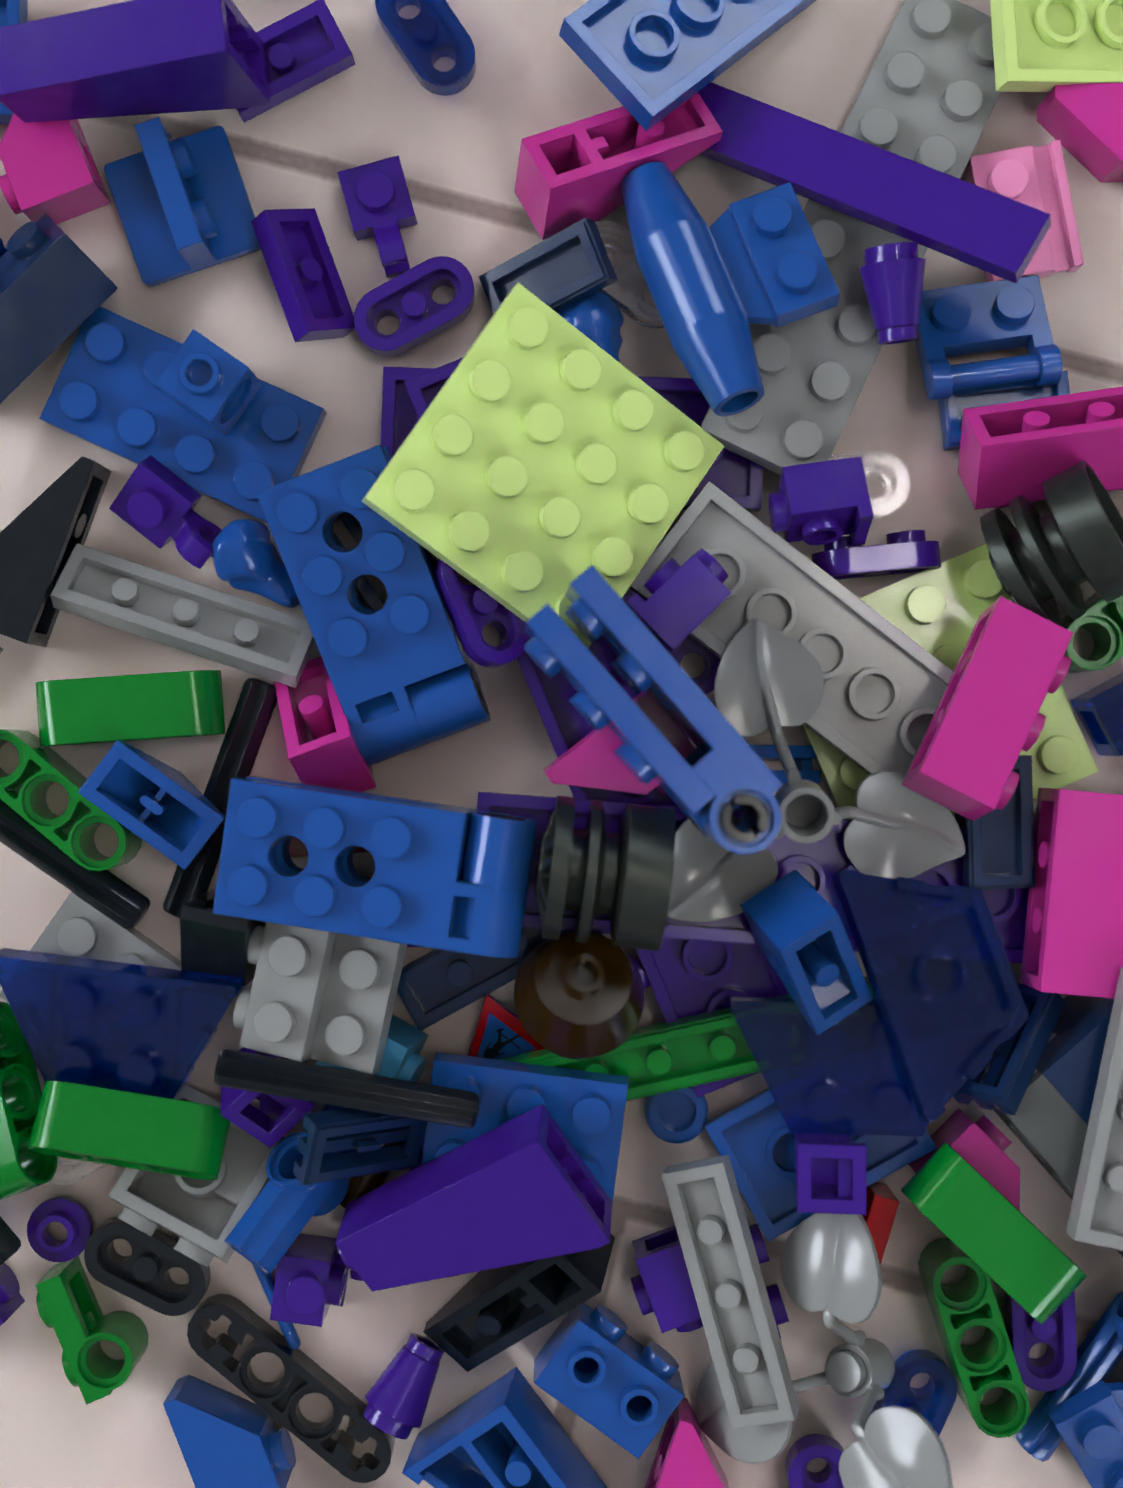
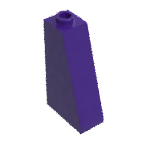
(133, 61)
(478, 1208)

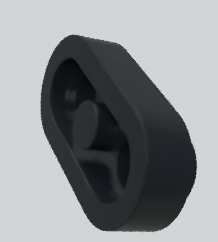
(146, 1272)

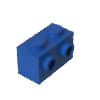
(609, 1377)

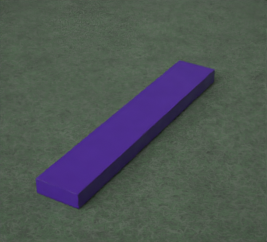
(875, 185)

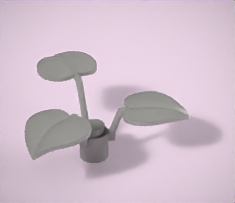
(892, 831)
(836, 1270)

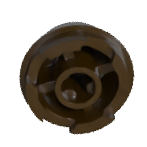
(579, 996)

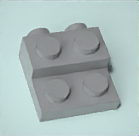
(319, 996)
(196, 1208)

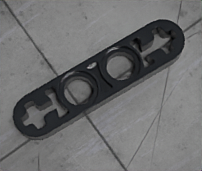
(282, 1397)

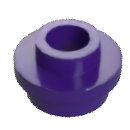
(72, 1216)

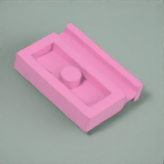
(1040, 181)

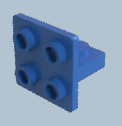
(181, 202)

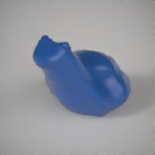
(598, 320)
(252, 563)

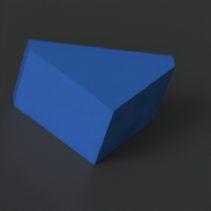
(152, 802)

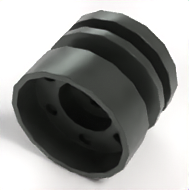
(1061, 549)
(607, 873)

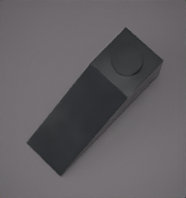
(38, 547)
(513, 1302)

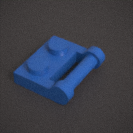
(980, 321)

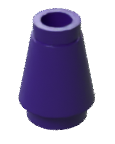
(894, 290)
(404, 1388)

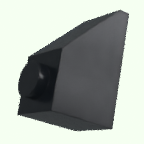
(215, 941)

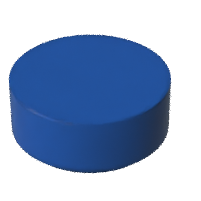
(676, 1115)

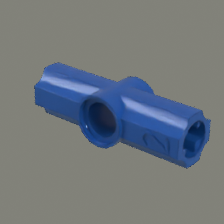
(284, 1206)

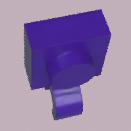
(379, 208)
(162, 509)

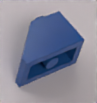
(808, 950)
(227, 1438)

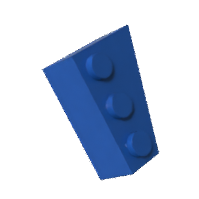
(499, 1442)

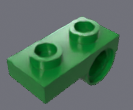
(71, 1308)

